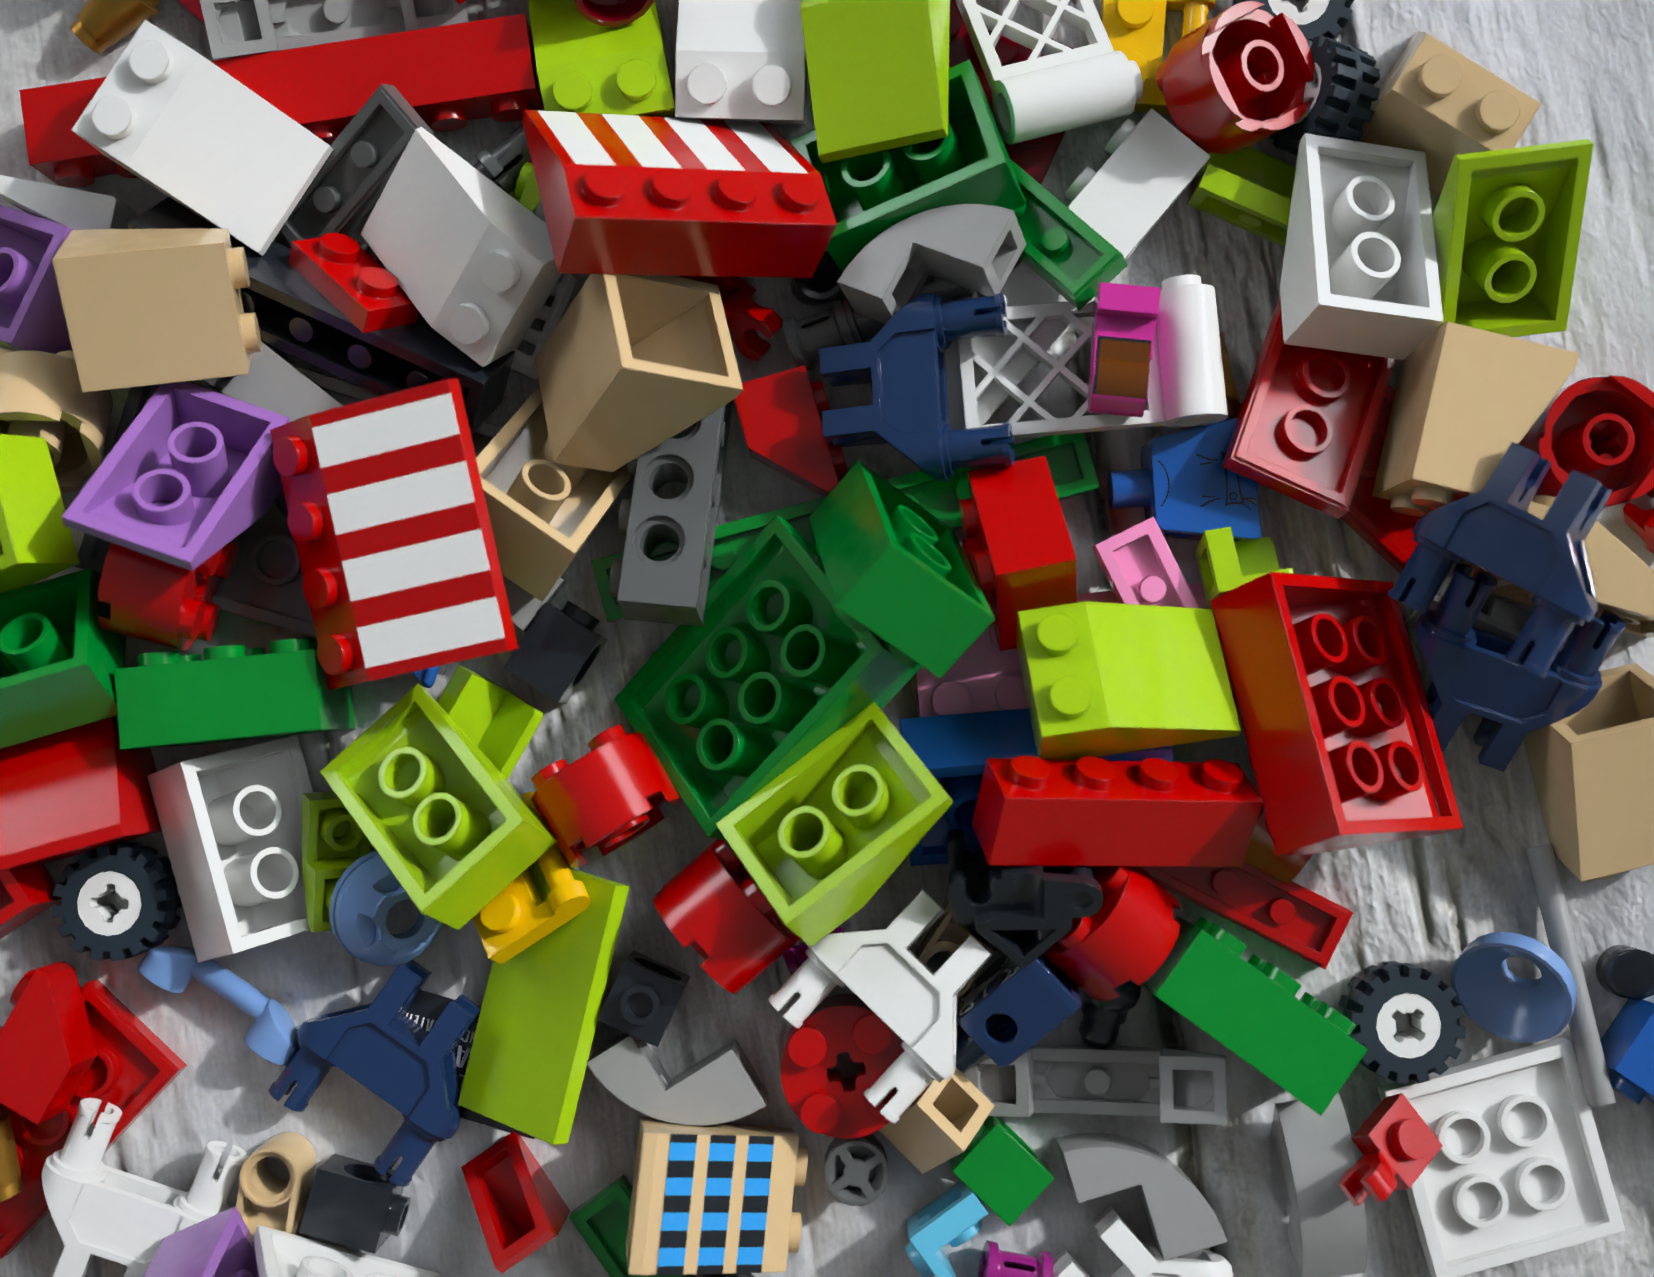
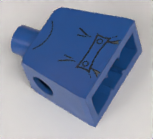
(1188, 487)

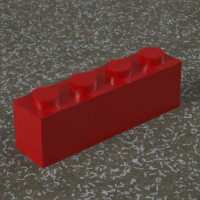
(1115, 812)

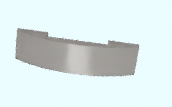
(266, 26)
(1108, 1081)

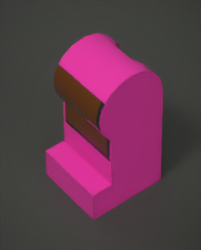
(1122, 348)

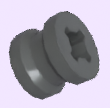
(862, 1179)

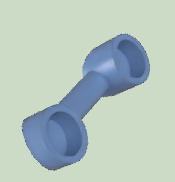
(273, 1031)

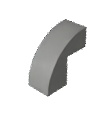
(955, 243)
(705, 1094)
(1172, 1204)
(1323, 1224)

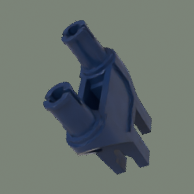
(911, 386)
(1529, 551)
(1477, 679)
(393, 1060)

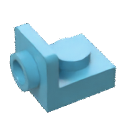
(947, 1219)

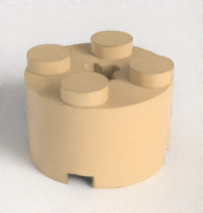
(46, 400)

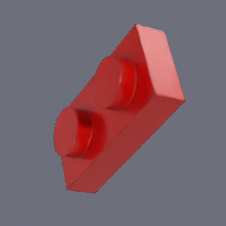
(353, 282)

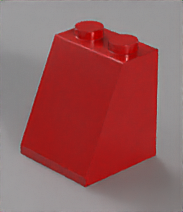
(73, 795)

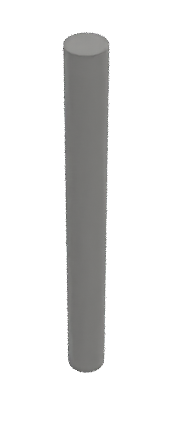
(1563, 943)

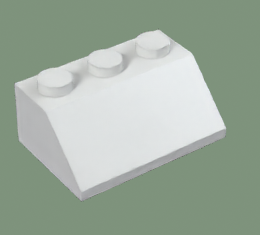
(236, 844)

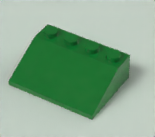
(759, 678)

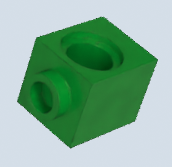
(1002, 1169)

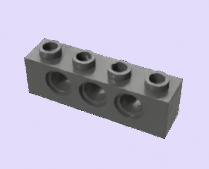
(678, 587)

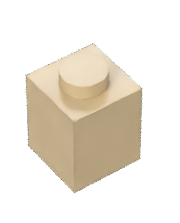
(939, 1122)

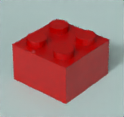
(1017, 542)

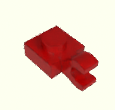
(744, 315)
(1394, 1151)

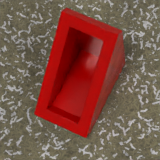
(513, 1201)

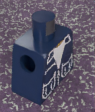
(1031, 1005)

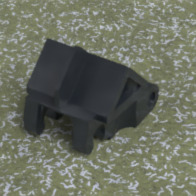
(1017, 905)

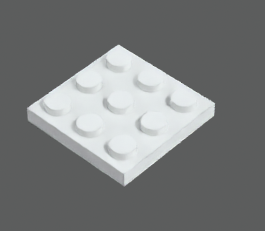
(1515, 1161)

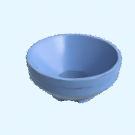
(360, 913)
(1509, 1004)

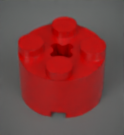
(1237, 78)
(1618, 420)
(161, 599)
(603, 795)
(724, 917)
(1121, 940)
(822, 1095)

